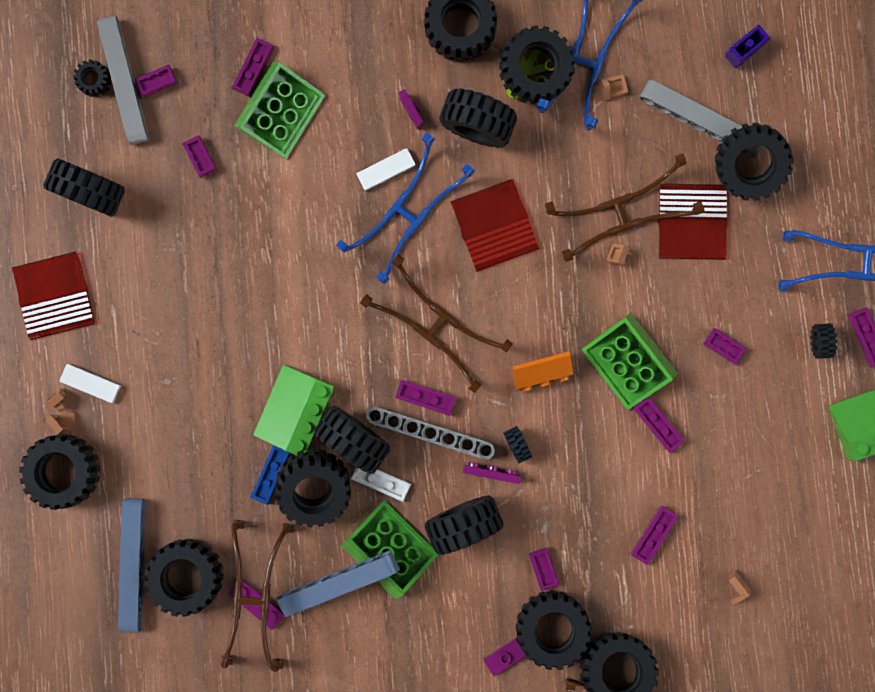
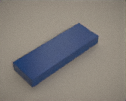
(266, 482)

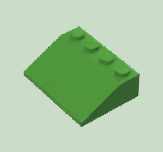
(279, 110)
(629, 361)
(294, 410)
(856, 425)
(388, 531)

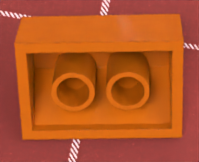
(542, 371)

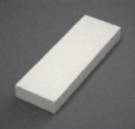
(385, 169)
(90, 383)
(383, 483)

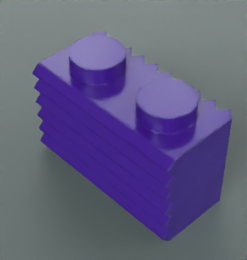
(747, 46)

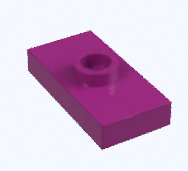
(156, 81)
(411, 108)
(199, 156)
(724, 346)
(544, 569)
(504, 657)

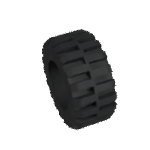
(548, 43)
(460, 46)
(478, 117)
(764, 183)
(84, 187)
(352, 440)
(35, 471)
(313, 510)
(464, 525)
(159, 584)
(619, 643)
(559, 655)

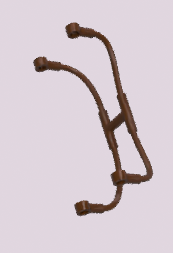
(698, 208)
(443, 316)
(227, 659)

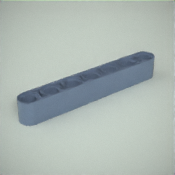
(131, 565)
(338, 583)

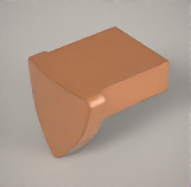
(613, 87)
(62, 422)
(741, 587)

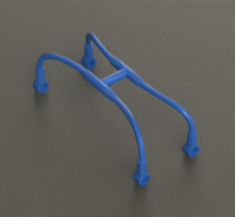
(590, 122)
(397, 207)
(866, 274)

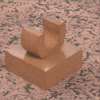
(618, 254)
(56, 400)

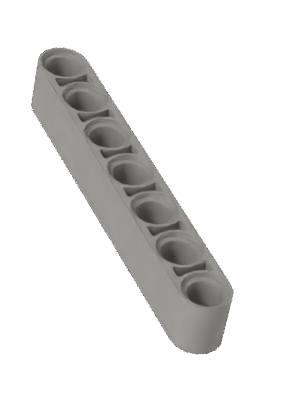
(123, 80)
(691, 113)
(440, 432)

